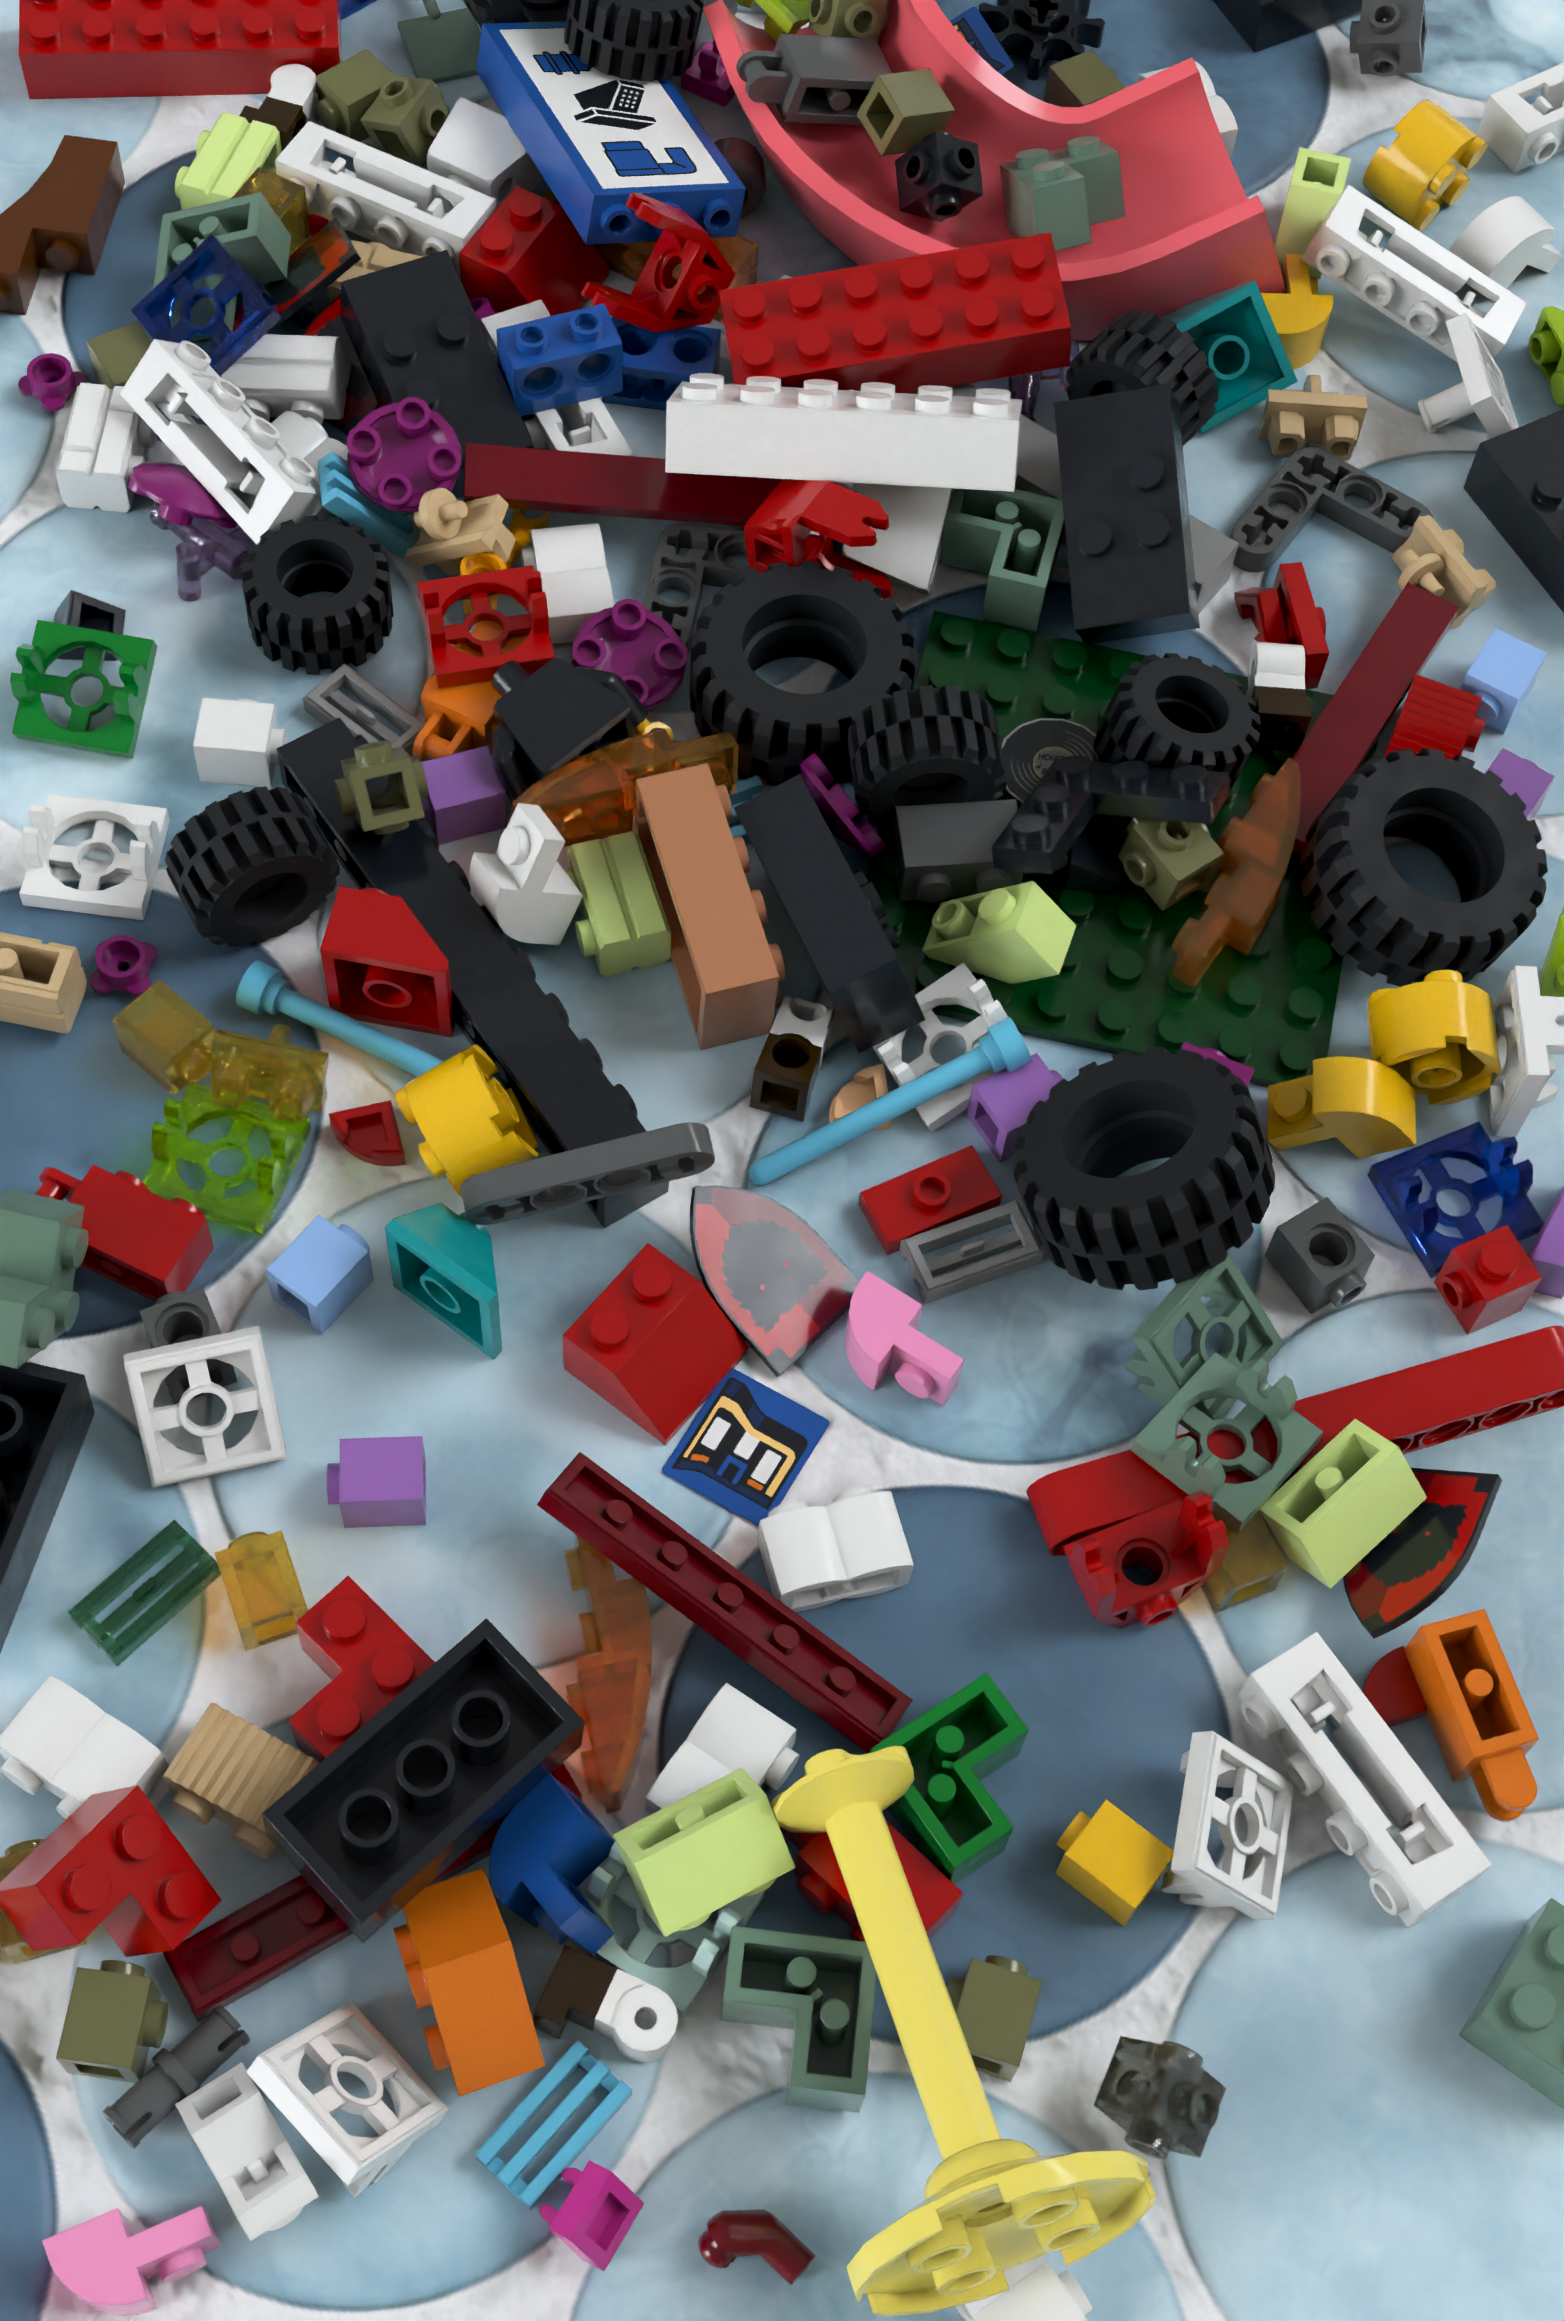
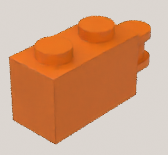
(463, 714)
(1476, 1710)

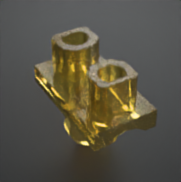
(268, 1070)

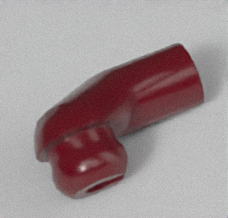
(754, 2233)

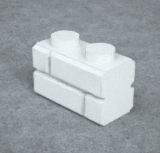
(294, 375)
(101, 449)

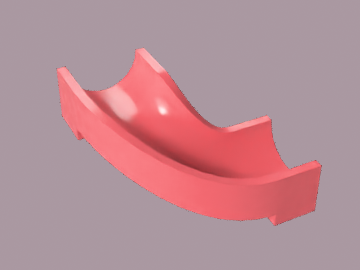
(1184, 207)

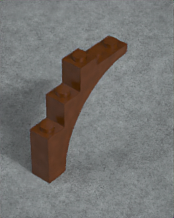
(60, 218)

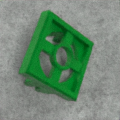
(135, 672)

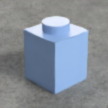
(1503, 678)
(321, 1273)

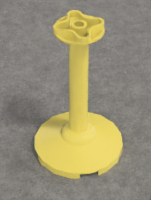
(990, 2196)

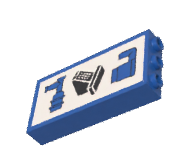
(605, 137)

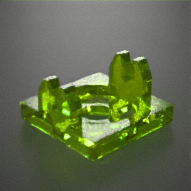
(170, 1141)

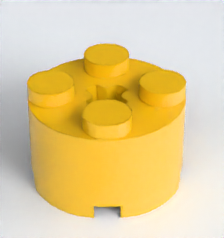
(1424, 164)
(1436, 1036)
(466, 1118)

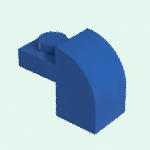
(543, 1857)

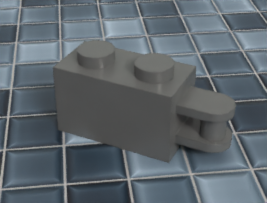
(814, 77)
(948, 849)

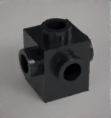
(939, 177)

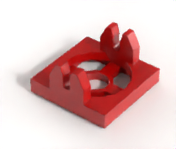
(460, 668)

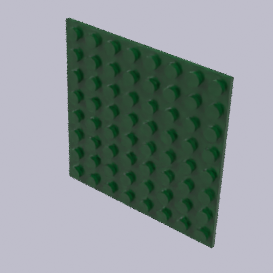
(1119, 968)

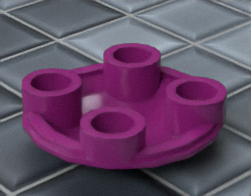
(403, 454)
(178, 494)
(636, 648)
(839, 809)

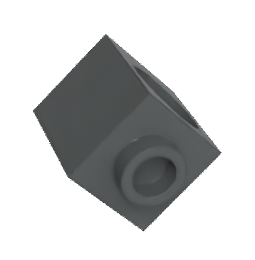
(1324, 1233)
(180, 1315)

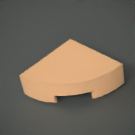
(862, 1089)

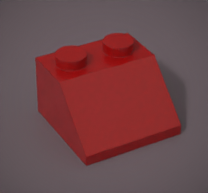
(529, 255)
(385, 964)
(653, 1344)

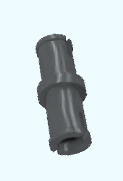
(176, 2075)

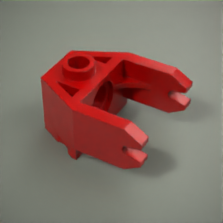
(657, 298)
(803, 520)
(1173, 1541)

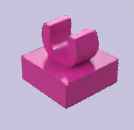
(708, 76)
(593, 2214)

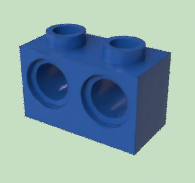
(561, 359)
(661, 360)

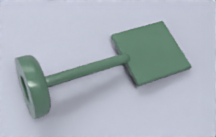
(442, 44)

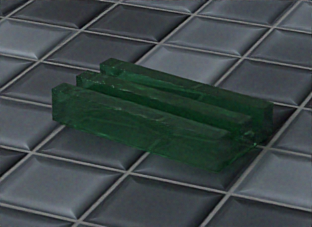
(163, 1610)

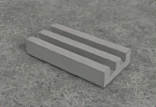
(371, 696)
(978, 1273)

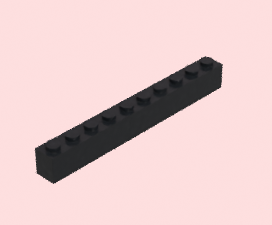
(491, 984)

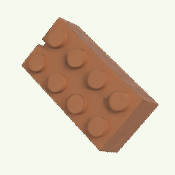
(713, 916)

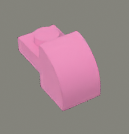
(885, 1339)
(112, 2266)

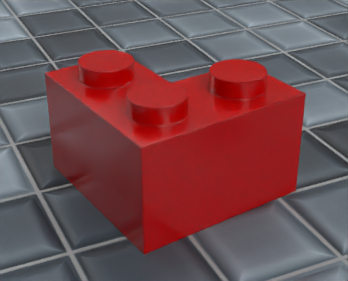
(362, 1656)
(113, 1868)

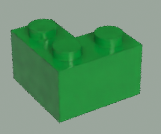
(951, 1752)

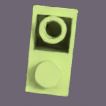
(1313, 190)
(1002, 933)

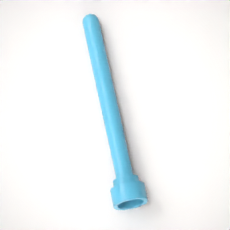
(266, 991)
(997, 1050)

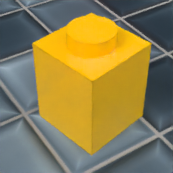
(1112, 1860)

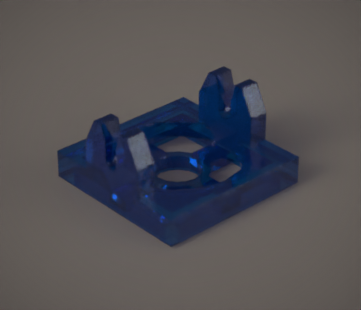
(207, 260)
(1401, 1189)

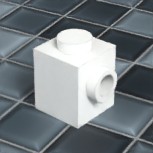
(237, 742)

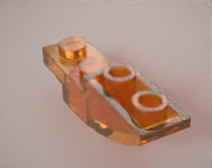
(598, 790)
(1249, 875)
(616, 1682)

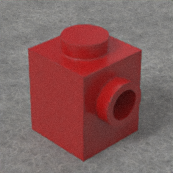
(1487, 1279)

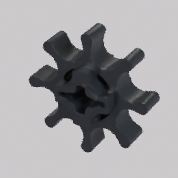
(1043, 29)

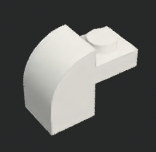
(1506, 241)
(524, 881)
(247, 2152)

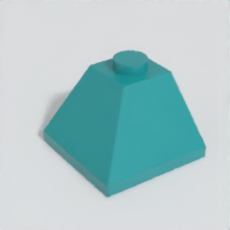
(1240, 348)
(448, 1272)

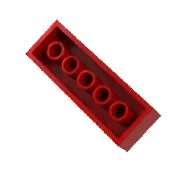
(171, 45)
(906, 320)

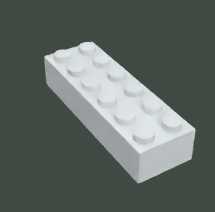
(843, 433)

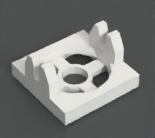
(122, 900)
(953, 988)
(1525, 1037)
(174, 1464)
(1267, 1807)
(372, 2060)

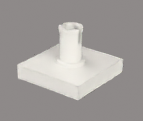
(1481, 389)

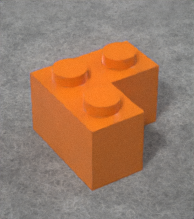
(468, 1972)

